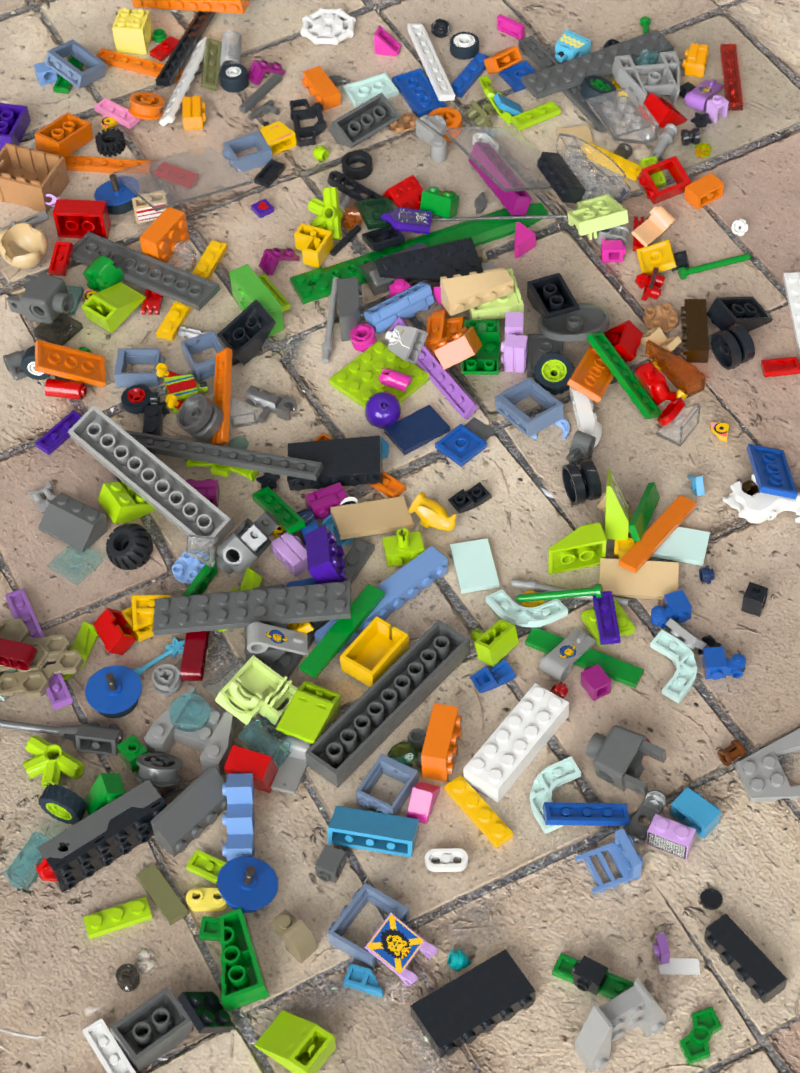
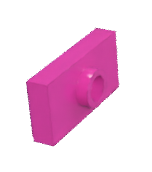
(510, 27)

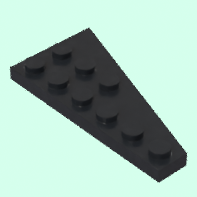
(432, 262)

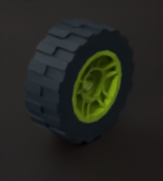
(554, 364)
(62, 804)

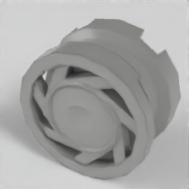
(166, 678)

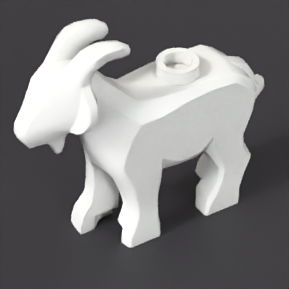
(760, 505)

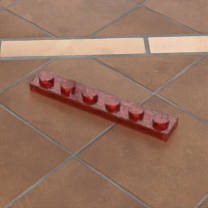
(731, 76)

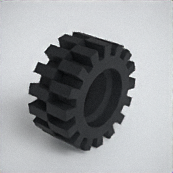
(115, 137)

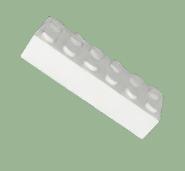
(516, 742)

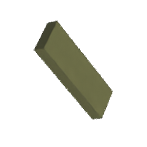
(162, 894)

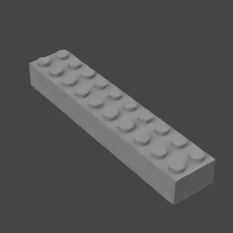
(149, 476)

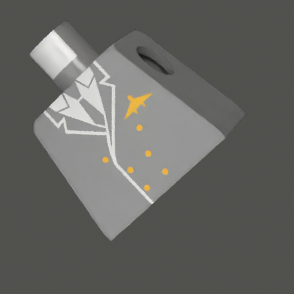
(406, 342)

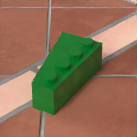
(241, 969)

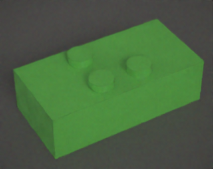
(248, 287)

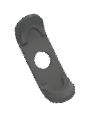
(651, 805)

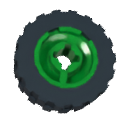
(595, 86)

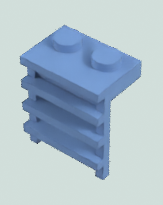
(624, 858)

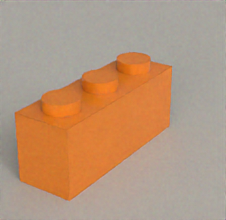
(321, 87)

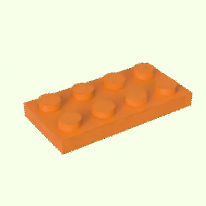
(70, 363)
(591, 376)

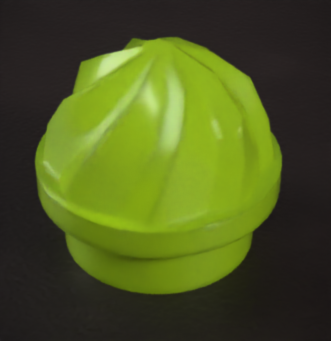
(320, 153)

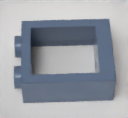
(246, 142)
(191, 346)
(137, 356)
(395, 770)

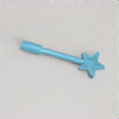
(174, 649)

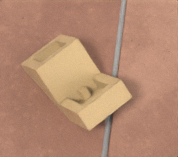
(658, 337)

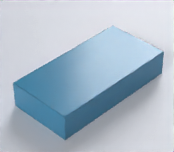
(507, 105)

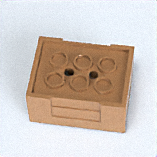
(30, 176)

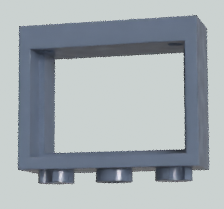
(79, 79)
(529, 426)
(351, 911)

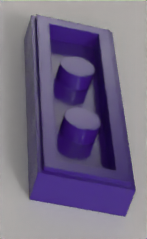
(58, 434)
(606, 619)

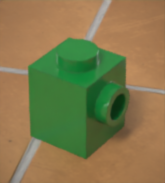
(130, 750)

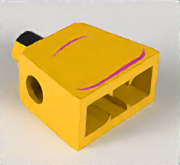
(278, 136)

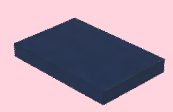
(417, 429)

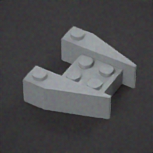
(655, 78)
(213, 739)
(611, 1020)

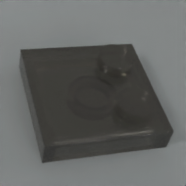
(59, 331)

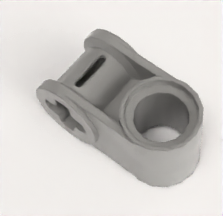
(614, 233)

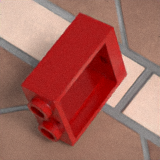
(676, 171)

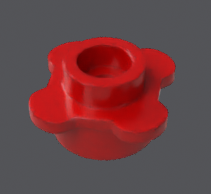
(559, 690)

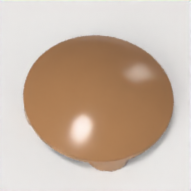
(404, 124)
(661, 316)

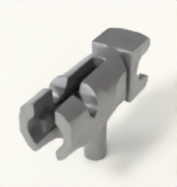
(270, 403)

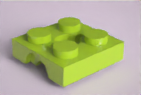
(624, 623)

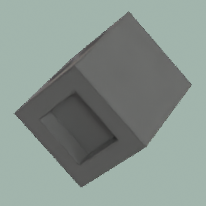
(330, 864)

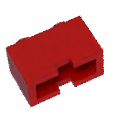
(113, 632)

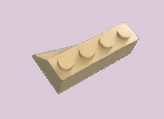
(474, 289)

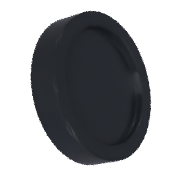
(711, 899)

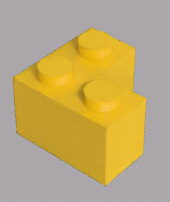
(314, 243)

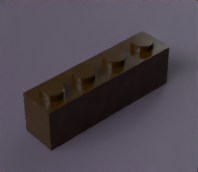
(695, 330)

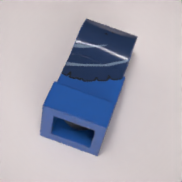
(310, 523)

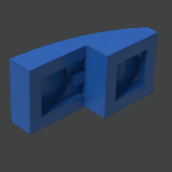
(494, 677)

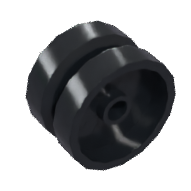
(733, 346)
(581, 481)

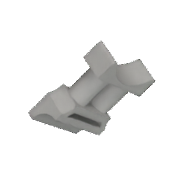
(37, 496)

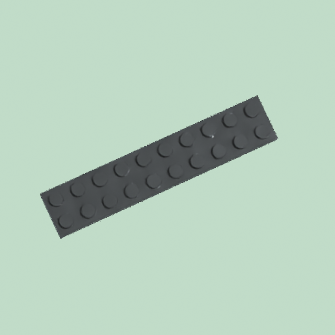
(598, 63)
(148, 271)
(242, 608)

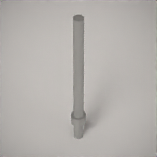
(327, 345)
(532, 585)

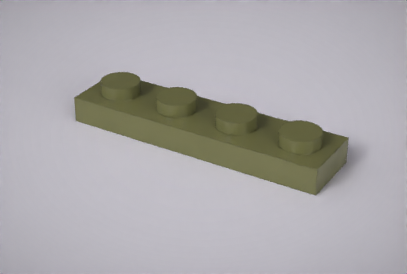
(211, 64)

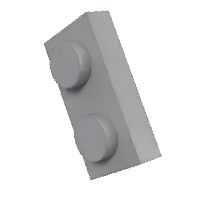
(680, 630)

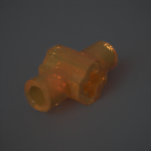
(351, 217)

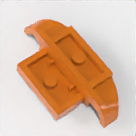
(440, 326)

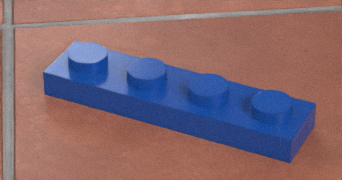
(469, 75)
(586, 814)

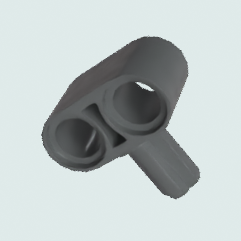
(581, 447)

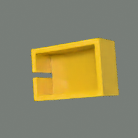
(374, 651)

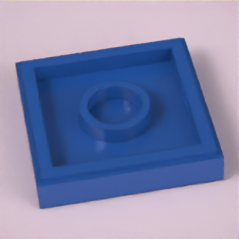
(513, 74)
(461, 445)

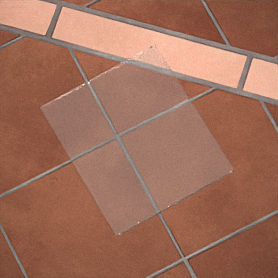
(502, 155)
(182, 178)

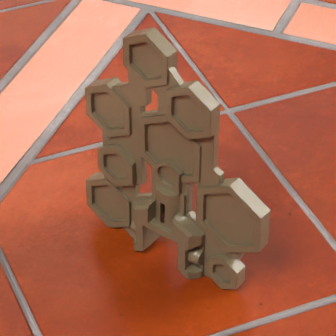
(37, 678)

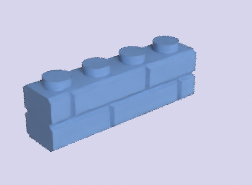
(401, 305)

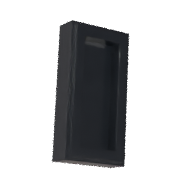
(269, 173)

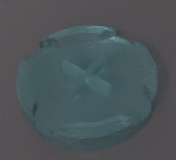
(189, 712)

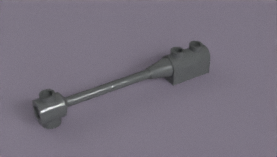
(88, 738)

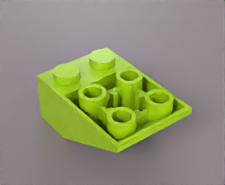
(112, 306)
(122, 503)
(310, 712)
(297, 1043)

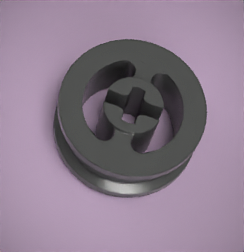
(159, 769)

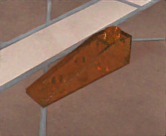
(678, 371)

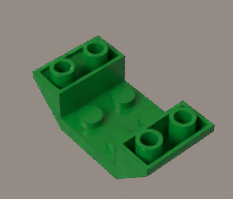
(487, 357)

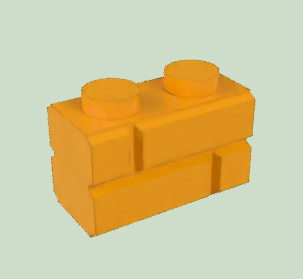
(695, 60)
(193, 112)

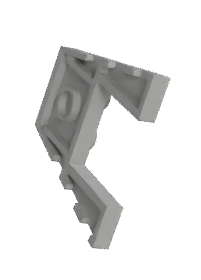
(763, 774)

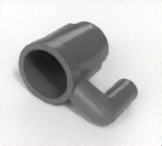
(13, 362)
(417, 738)

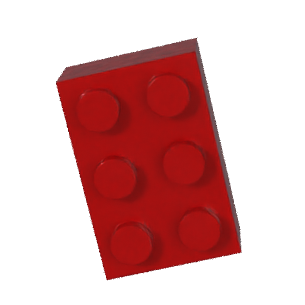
(78, 217)

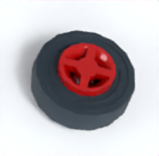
(135, 399)

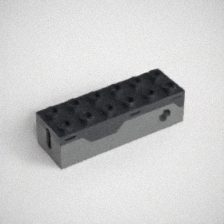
(100, 837)

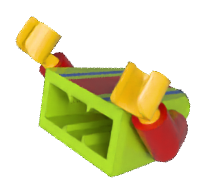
(179, 386)

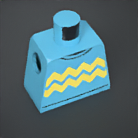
(571, 46)

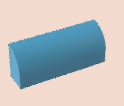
(373, 831)

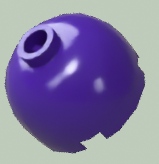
(382, 417)

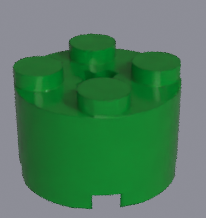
(102, 274)

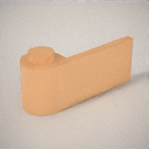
(654, 226)

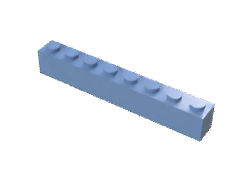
(399, 589)

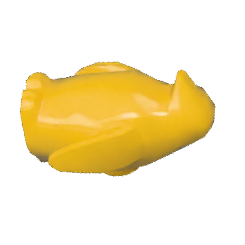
(432, 513)

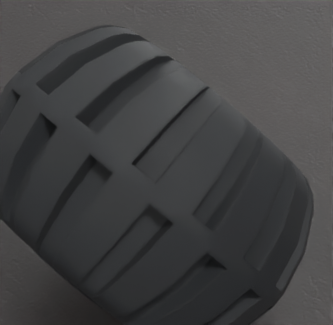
(129, 546)

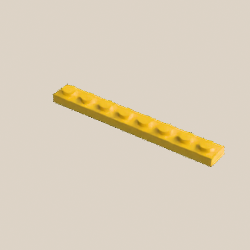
(178, 311)

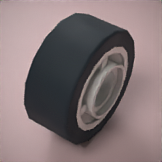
(464, 45)

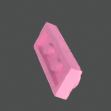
(117, 112)

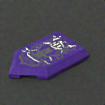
(409, 220)

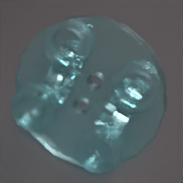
(646, 58)

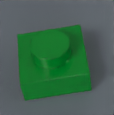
(210, 928)

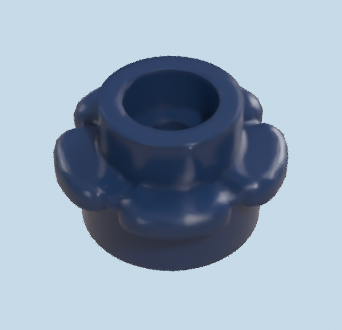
(706, 574)

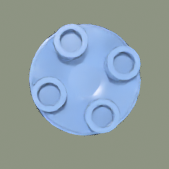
(186, 568)

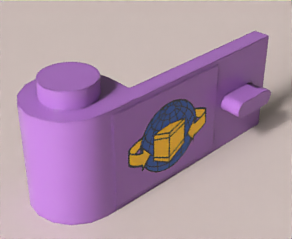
(701, 94)

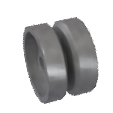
(200, 417)

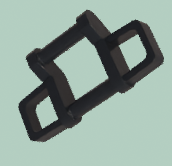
(304, 114)

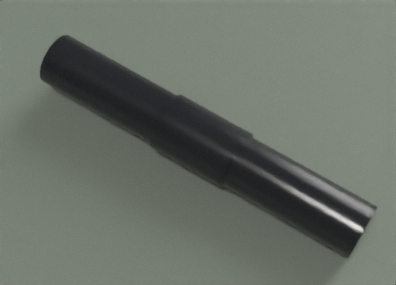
(345, 240)

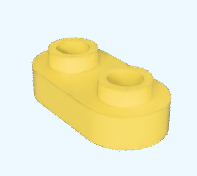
(206, 901)

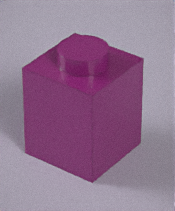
(595, 682)

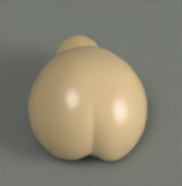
(23, 246)

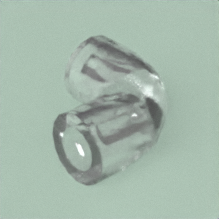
(187, 256)

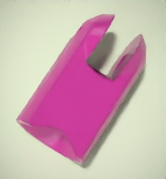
(395, 379)

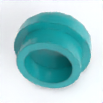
(458, 960)

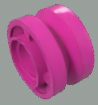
(363, 337)

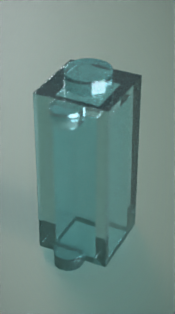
(263, 743)
(22, 870)

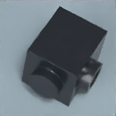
(589, 975)

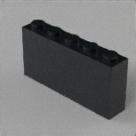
(343, 460)
(473, 1004)

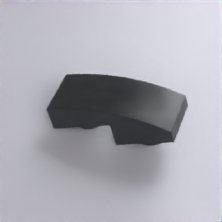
(470, 499)

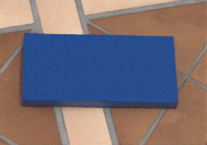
(418, 92)
(771, 471)

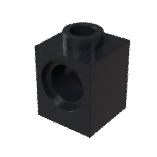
(754, 599)

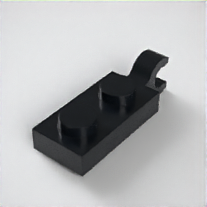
(153, 416)

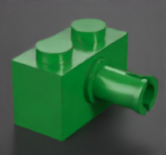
(439, 202)
(103, 791)

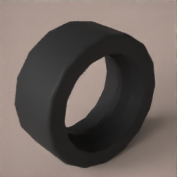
(357, 157)

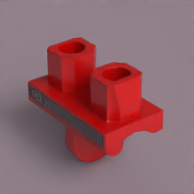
(649, 283)

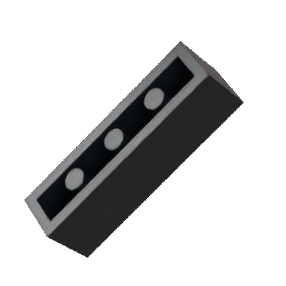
(560, 177)
(745, 959)

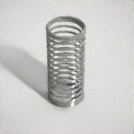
(224, 52)

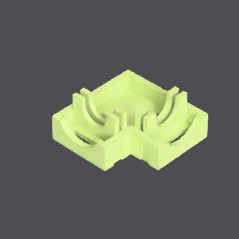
(597, 215)
(497, 308)
(256, 691)

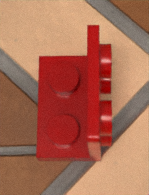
(406, 193)

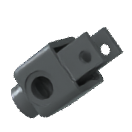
(45, 292)
(245, 544)
(620, 757)

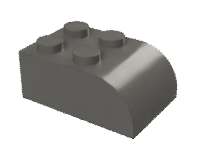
(349, 306)
(152, 1029)

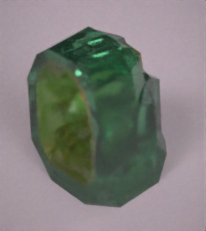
(404, 753)

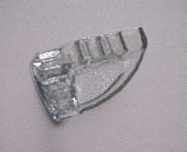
(592, 168)

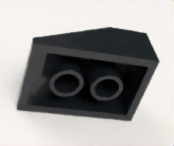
(551, 296)
(738, 310)
(247, 332)

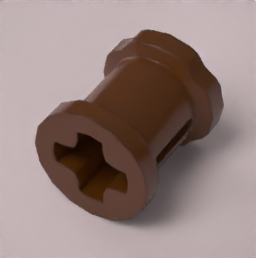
(731, 752)

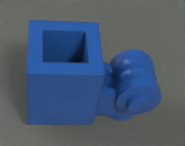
(674, 606)
(718, 666)

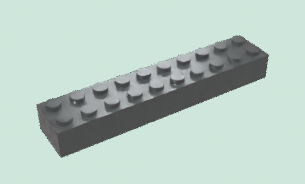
(387, 703)

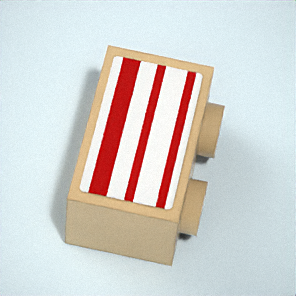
(143, 211)

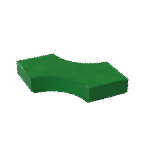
(695, 1045)

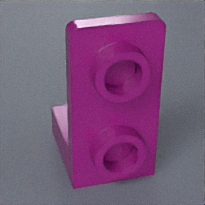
(260, 67)
(272, 257)

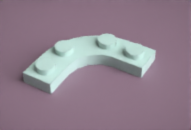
(525, 616)
(684, 662)
(547, 783)

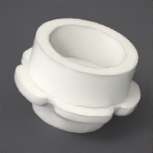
(735, 227)

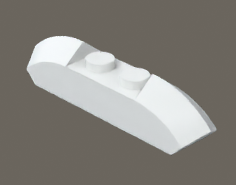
(584, 416)

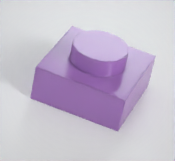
(661, 949)

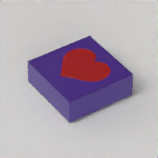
(262, 208)

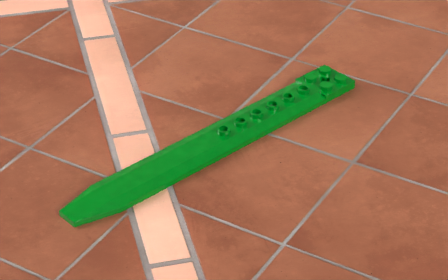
(480, 230)

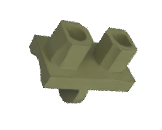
(482, 112)

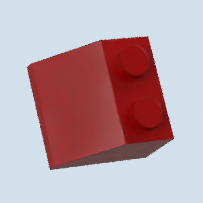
(663, 111)
(625, 340)

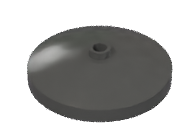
(575, 325)

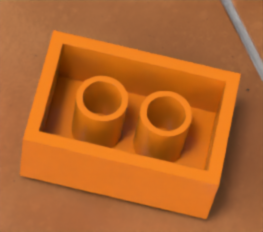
(64, 135)
(164, 234)
(441, 742)

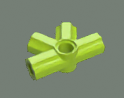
(324, 209)
(50, 768)

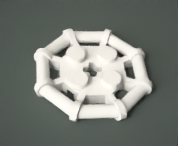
(328, 26)

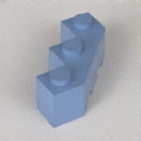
(239, 816)

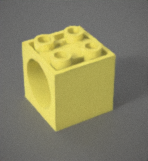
(132, 31)

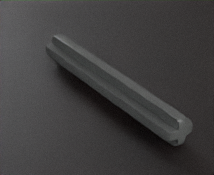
(260, 93)

